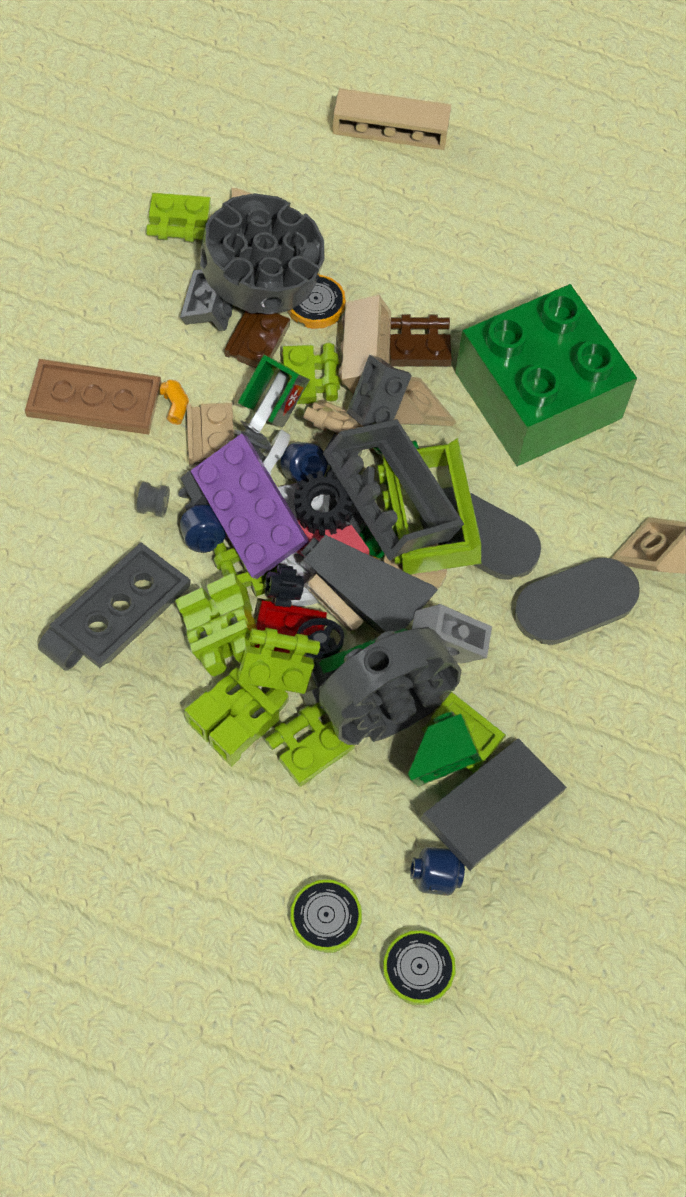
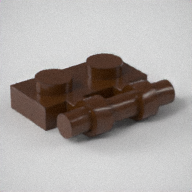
(420, 349)

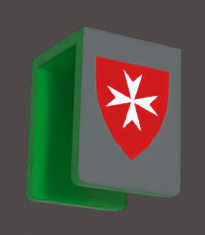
(259, 382)

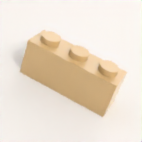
(365, 333)

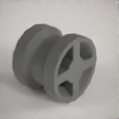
(153, 499)

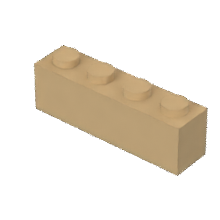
(391, 119)

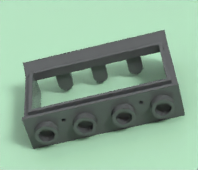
(412, 474)

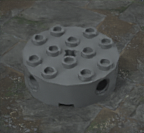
(261, 253)
(388, 685)

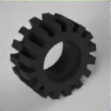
(322, 520)

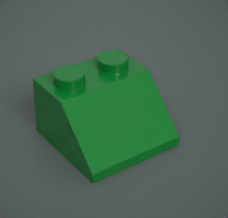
(444, 750)

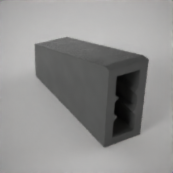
(369, 586)

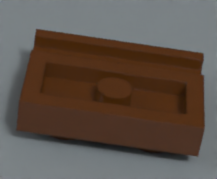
(257, 336)

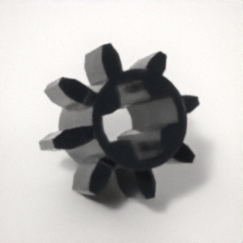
(284, 586)

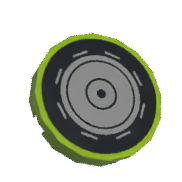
(326, 916)
(419, 967)

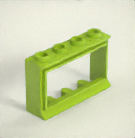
(440, 556)

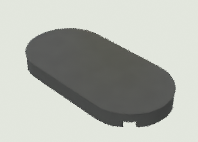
(507, 543)
(576, 601)

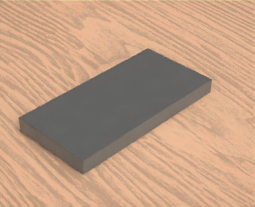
(493, 804)

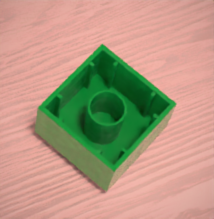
(544, 374)

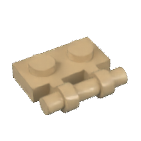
(330, 416)

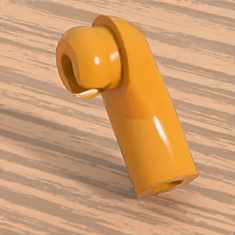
(175, 393)

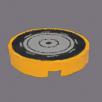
(323, 305)

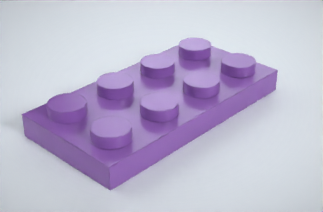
(249, 506)

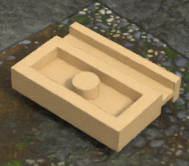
(208, 429)

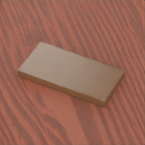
(93, 396)

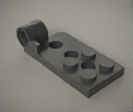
(70, 633)

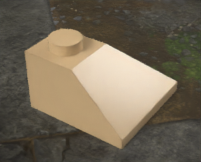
(422, 407)
(656, 547)

